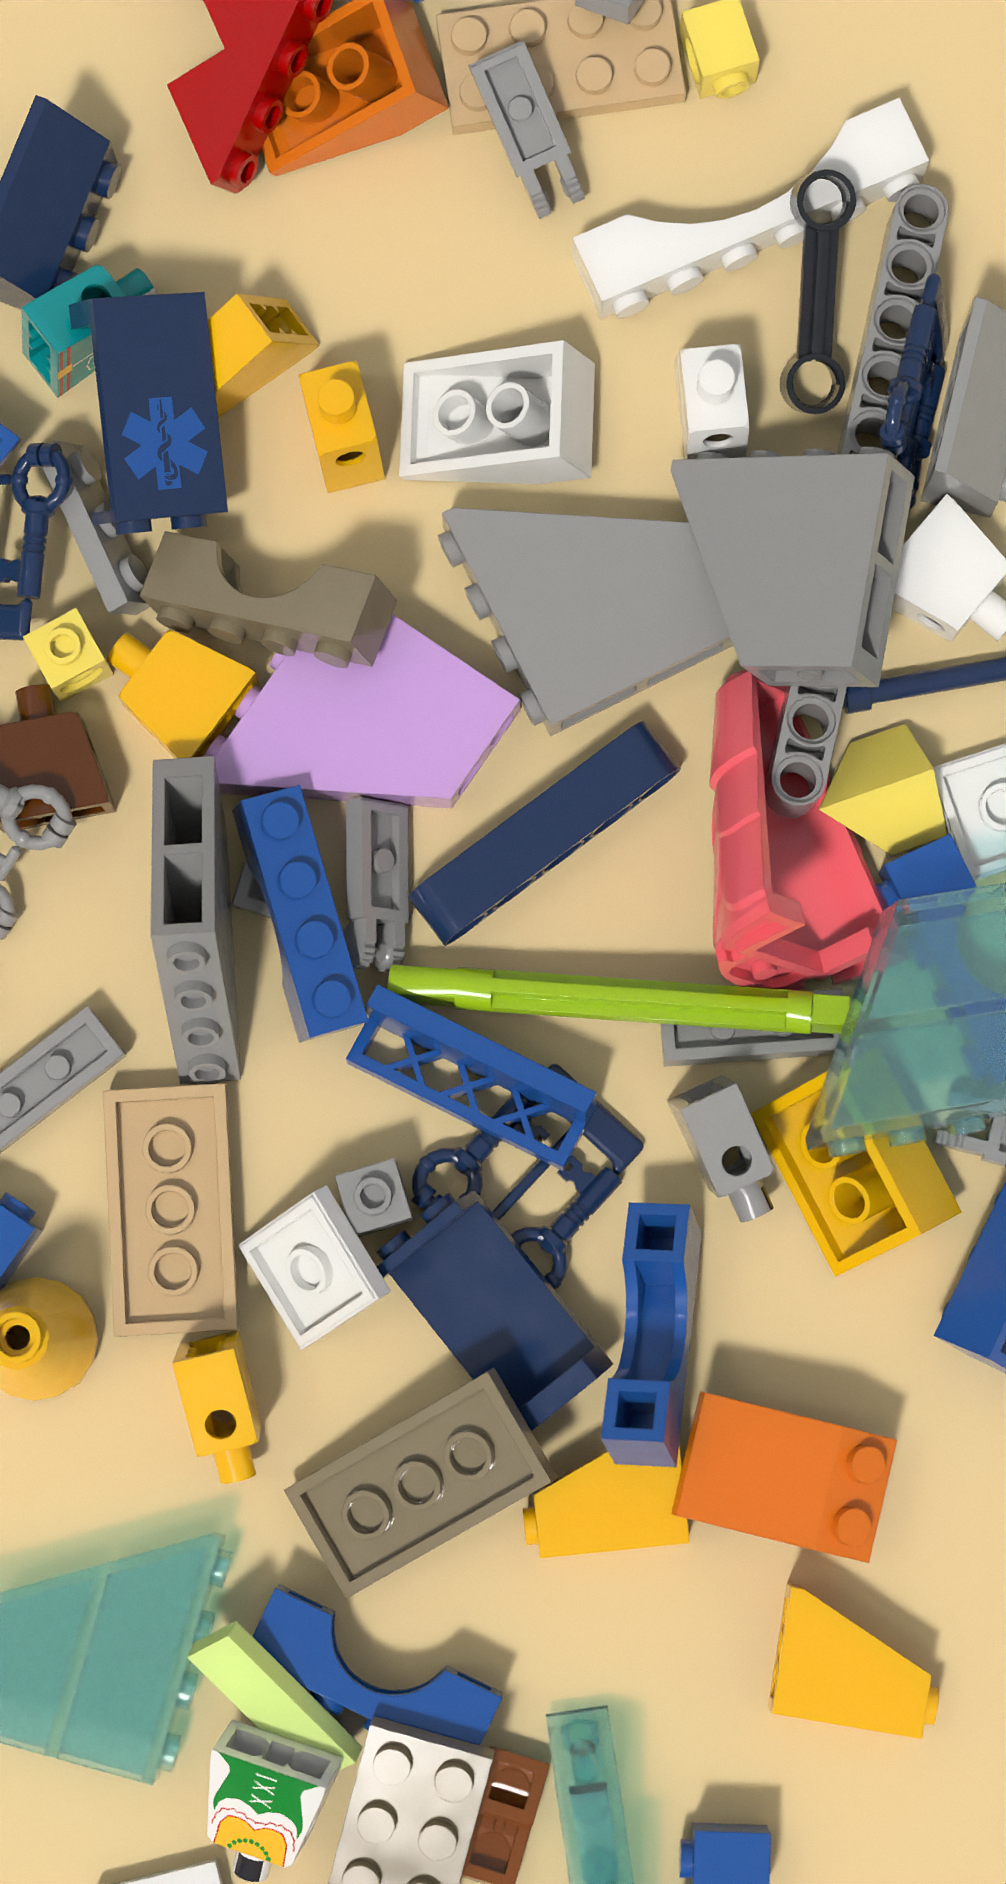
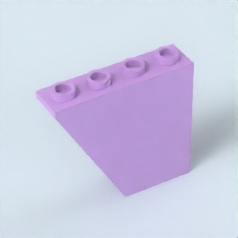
(383, 732)

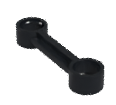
(817, 291)

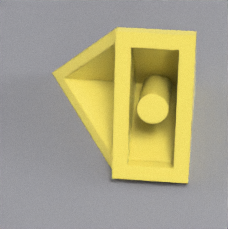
(887, 792)

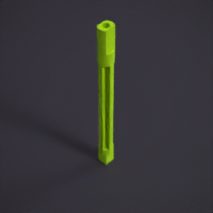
(621, 999)

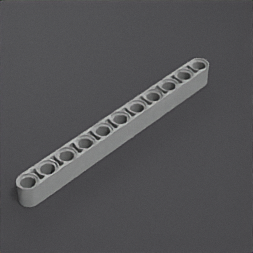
(865, 413)

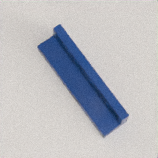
(482, 1057)

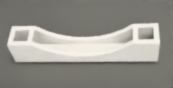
(642, 258)

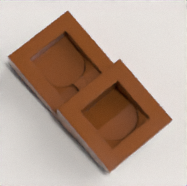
(505, 1818)

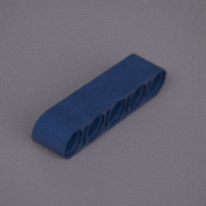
(544, 833)

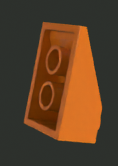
(360, 86)
(784, 1477)

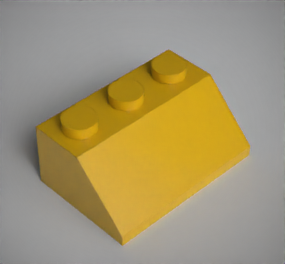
(858, 1200)

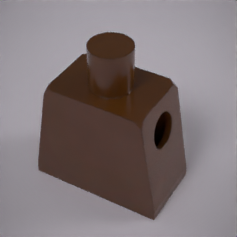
(52, 753)

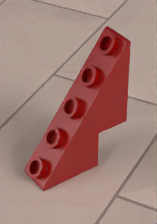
(240, 91)

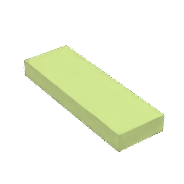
(269, 1692)

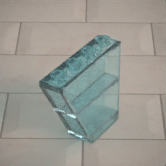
(922, 1027)
(102, 1657)

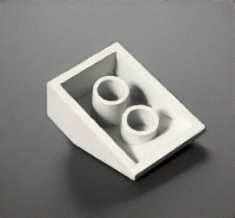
(499, 416)

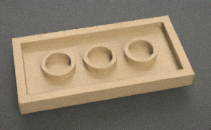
(580, 57)
(170, 1210)

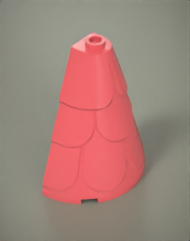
(785, 890)

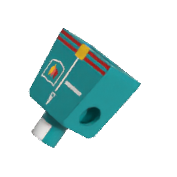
(48, 342)

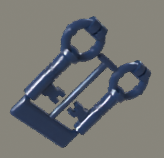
(917, 383)
(28, 570)
(603, 1131)

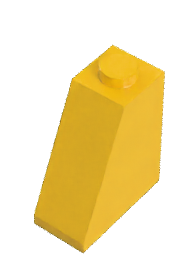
(253, 344)
(606, 1509)
(845, 1675)

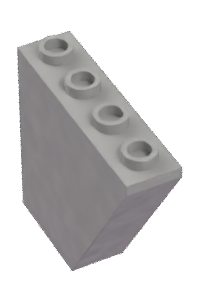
(801, 557)
(586, 604)
(194, 919)

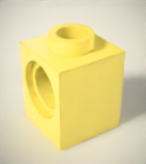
(719, 48)
(68, 655)

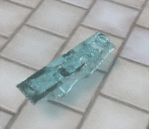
(589, 1796)

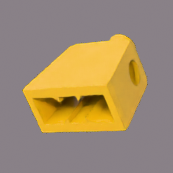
(341, 425)
(180, 690)
(216, 1377)

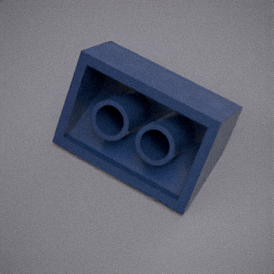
(51, 201)

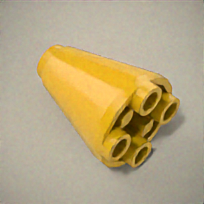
(60, 1338)

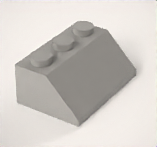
(971, 431)

